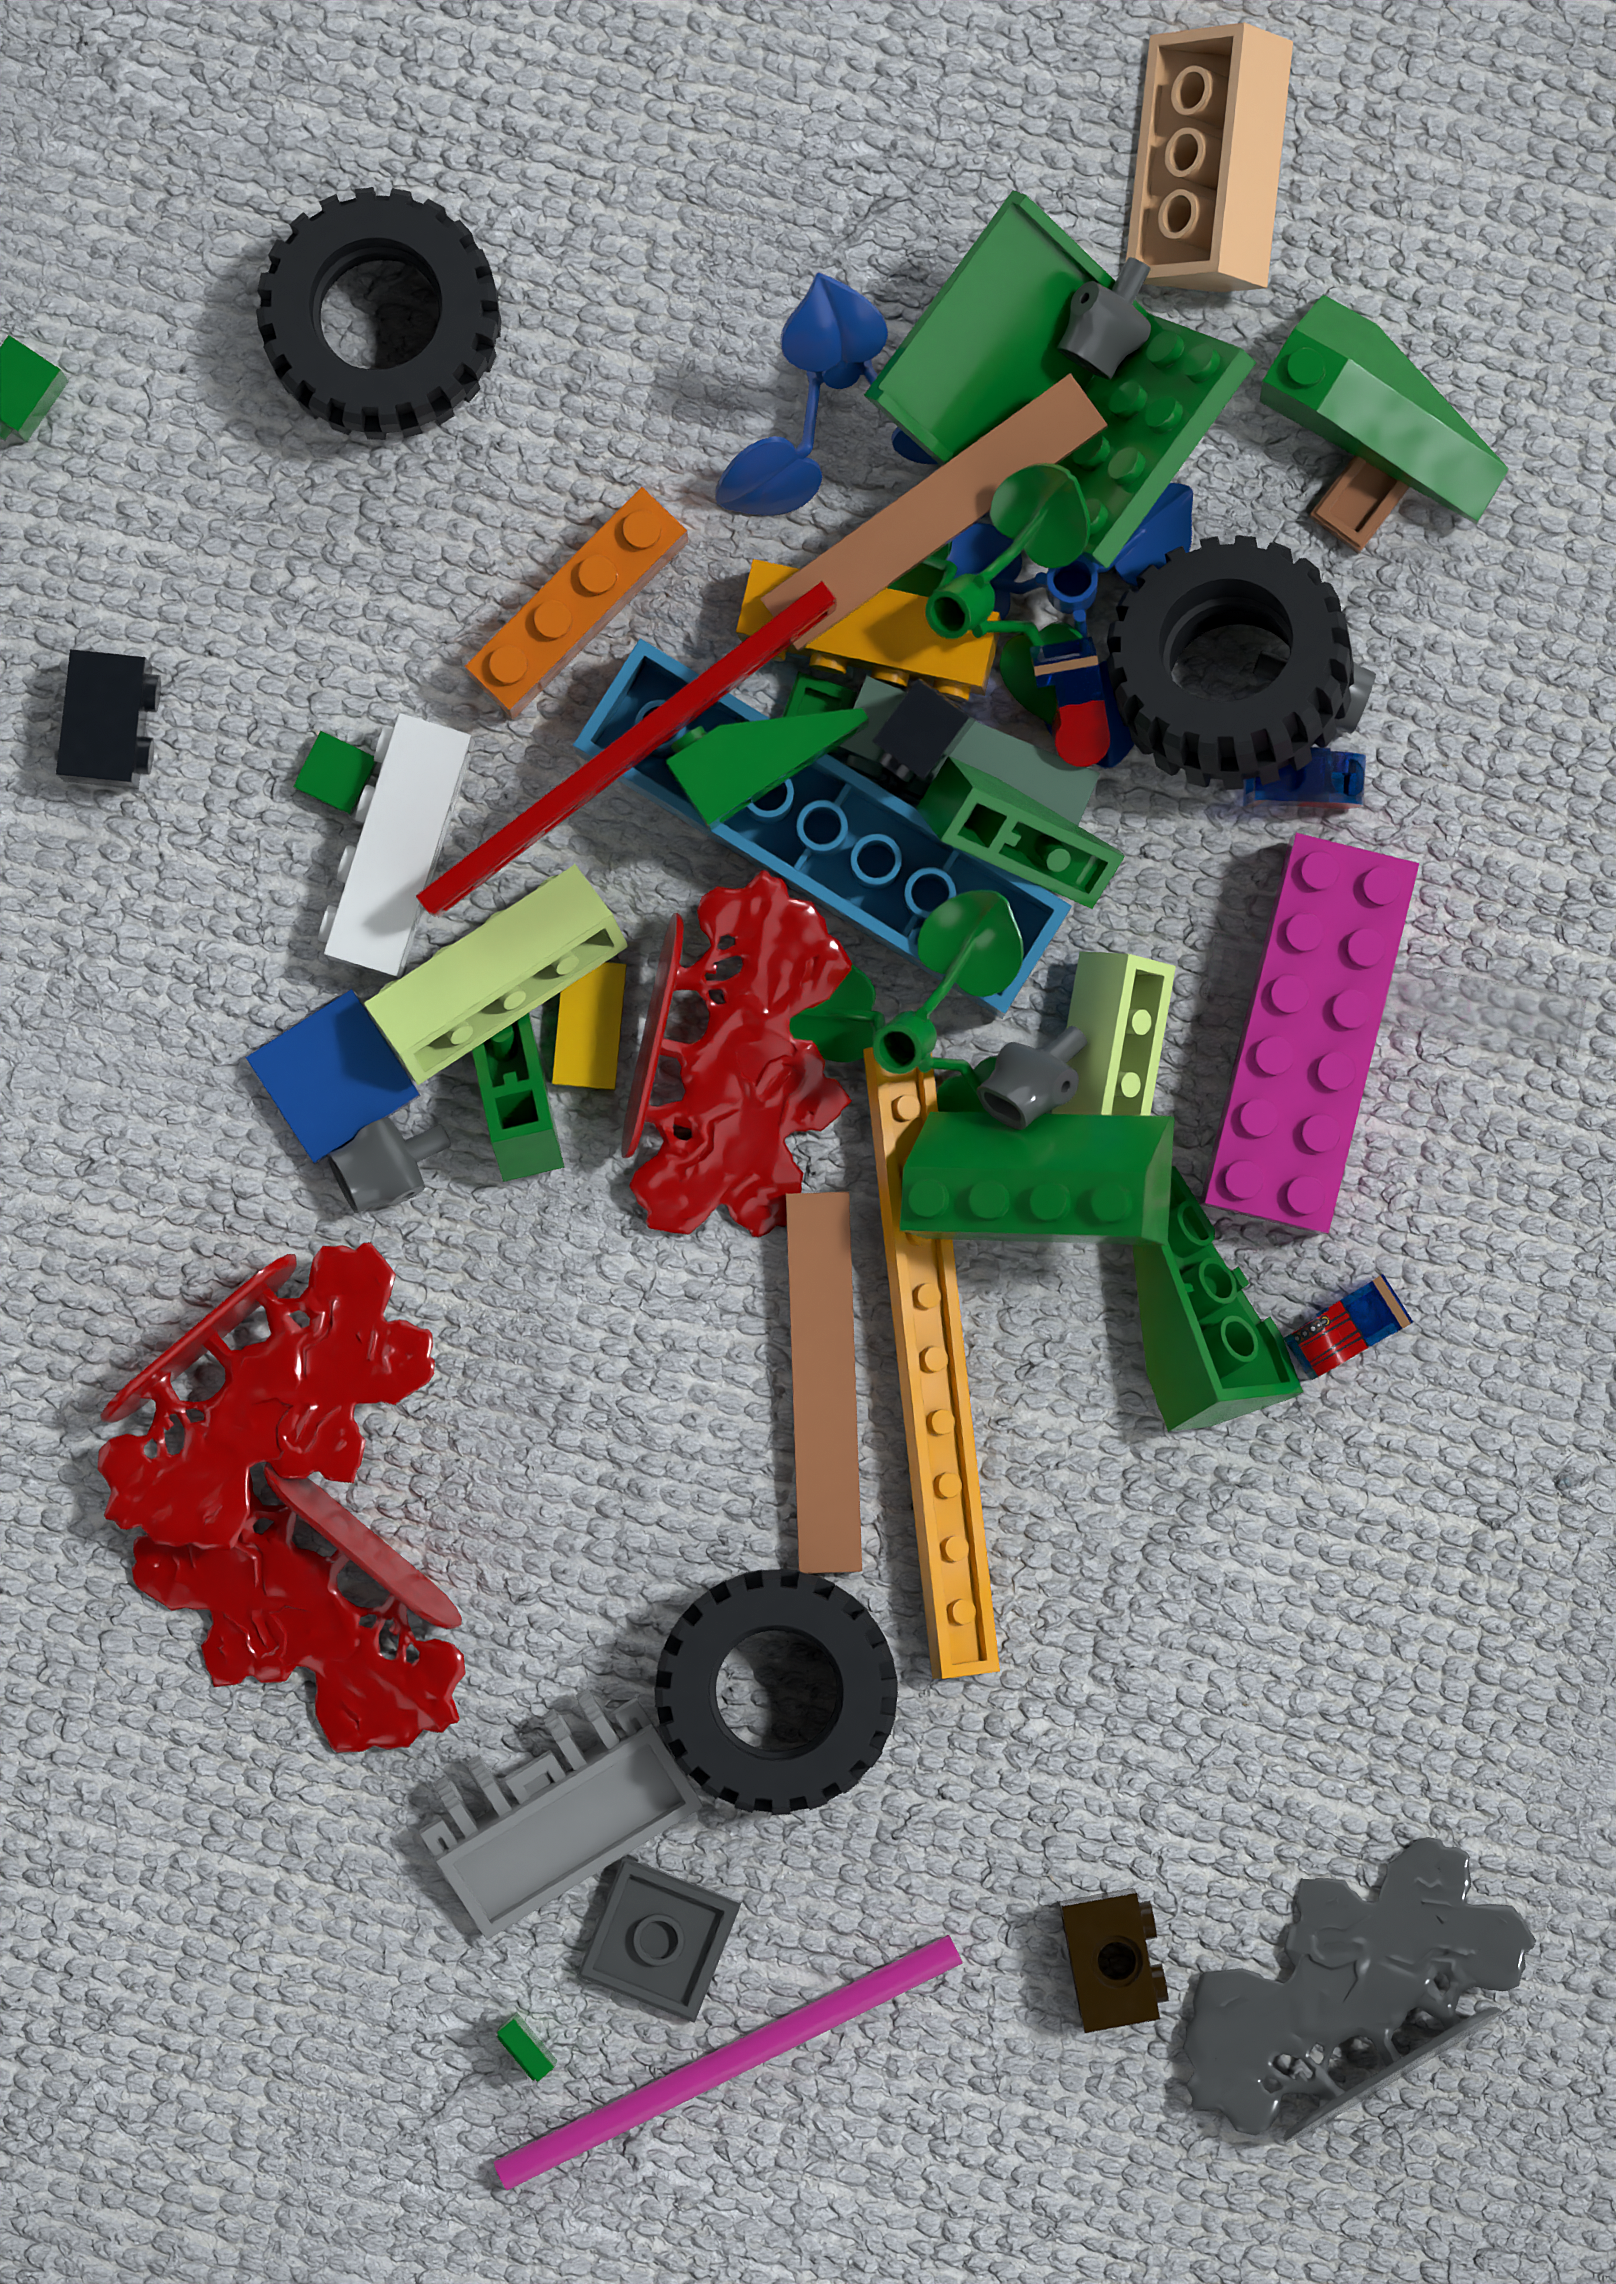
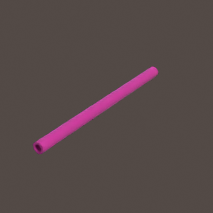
(727, 2062)

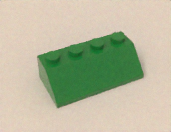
(1044, 1183)

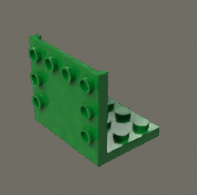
(993, 349)

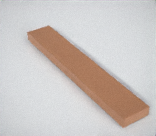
(941, 505)
(824, 1382)

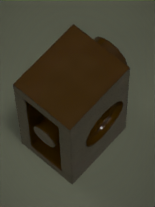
(1103, 1998)

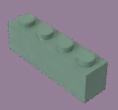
(1014, 761)

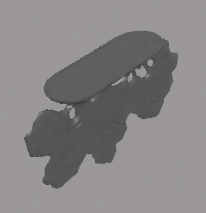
(1352, 1977)

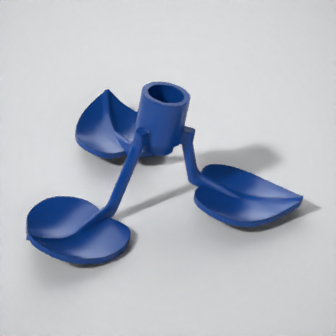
(833, 340)
(1074, 586)

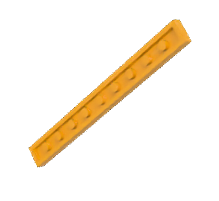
(933, 1395)

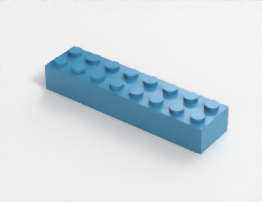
(824, 830)

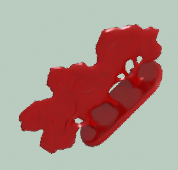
(747, 1074)
(279, 1400)
(284, 1611)

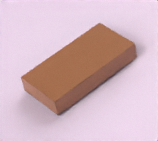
(1358, 503)

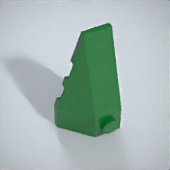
(1370, 400)
(1199, 1331)

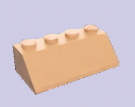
(1210, 157)

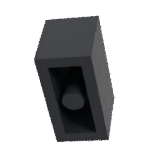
(107, 719)
(921, 733)

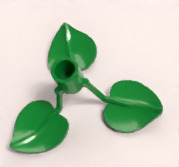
(1048, 519)
(968, 941)

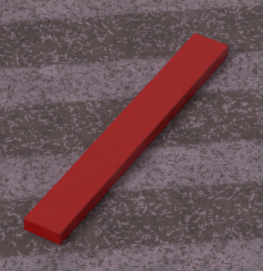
(628, 750)

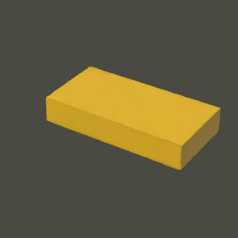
(590, 1029)

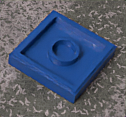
(333, 1076)

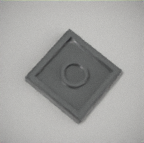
(659, 1939)

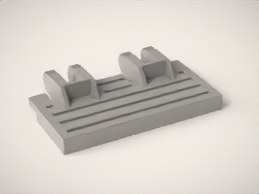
(563, 1820)

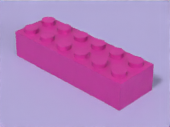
(1309, 1033)

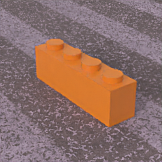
(577, 603)

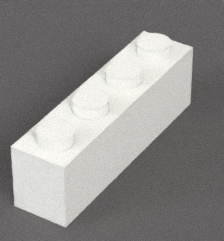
(397, 847)

